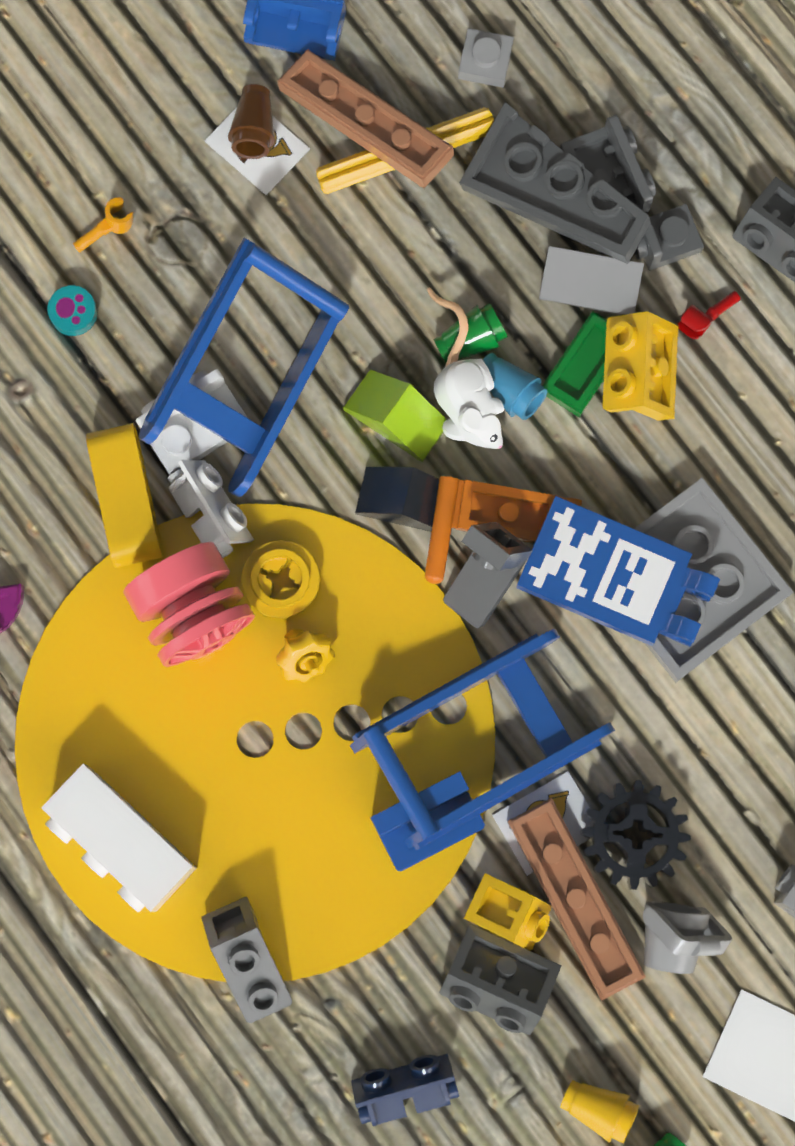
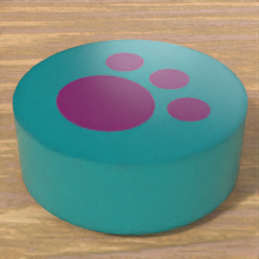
(72, 310)

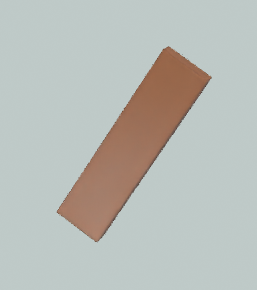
(366, 118)
(576, 899)

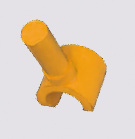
(107, 225)

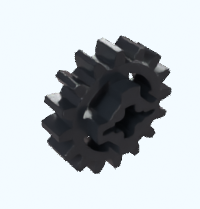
(638, 812)

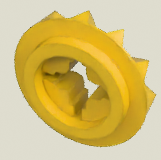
(272, 558)

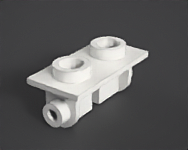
(199, 488)

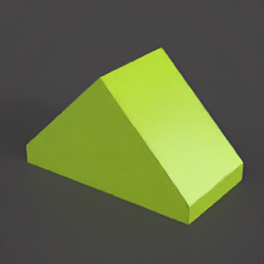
(397, 413)

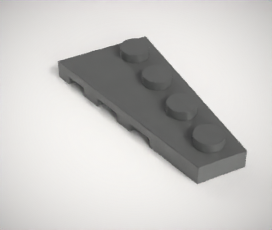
(542, 183)

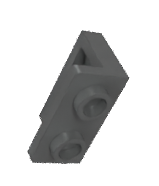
(611, 157)

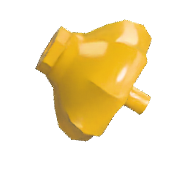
(304, 655)

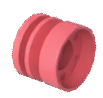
(186, 598)

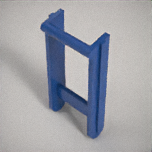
(216, 416)
(533, 708)

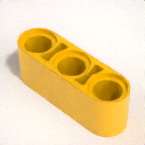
(124, 495)

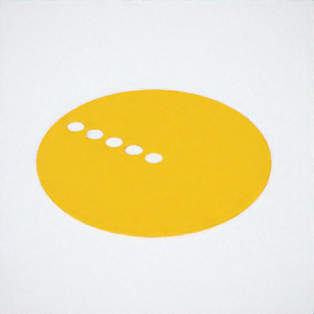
(272, 826)

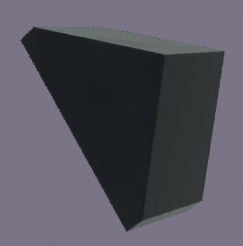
(398, 496)

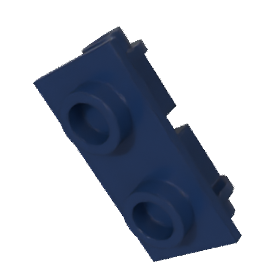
(382, 1091)

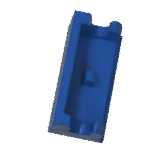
(296, 25)

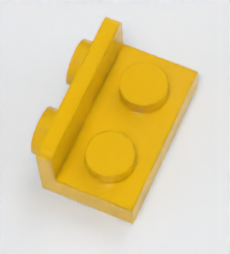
(640, 365)

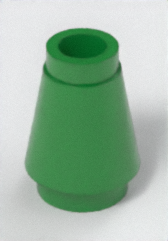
(483, 333)

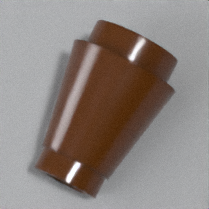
(253, 123)

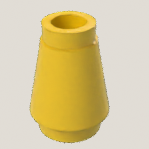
(601, 1110)

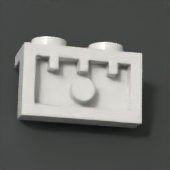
(182, 436)

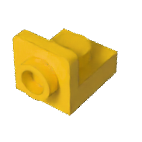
(509, 912)

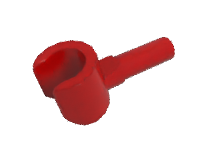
(696, 322)

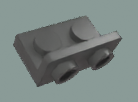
(770, 227)
(500, 980)

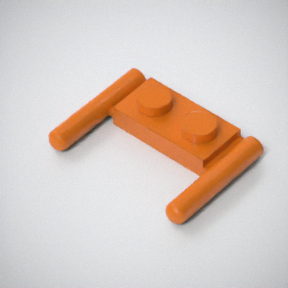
(472, 503)

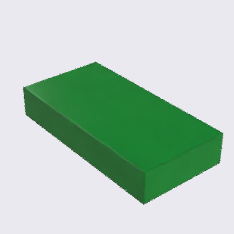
(580, 368)

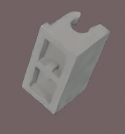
(590, 281)

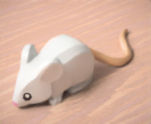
(465, 392)

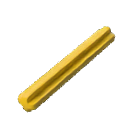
(367, 165)

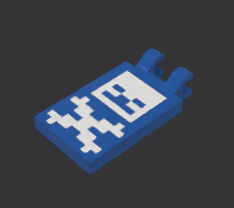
(614, 575)

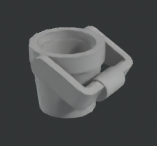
(679, 935)

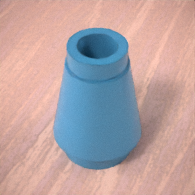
(515, 387)

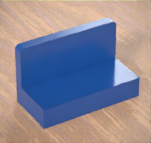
(440, 799)

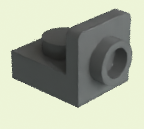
(669, 238)

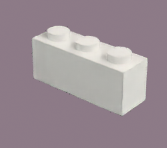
(117, 840)

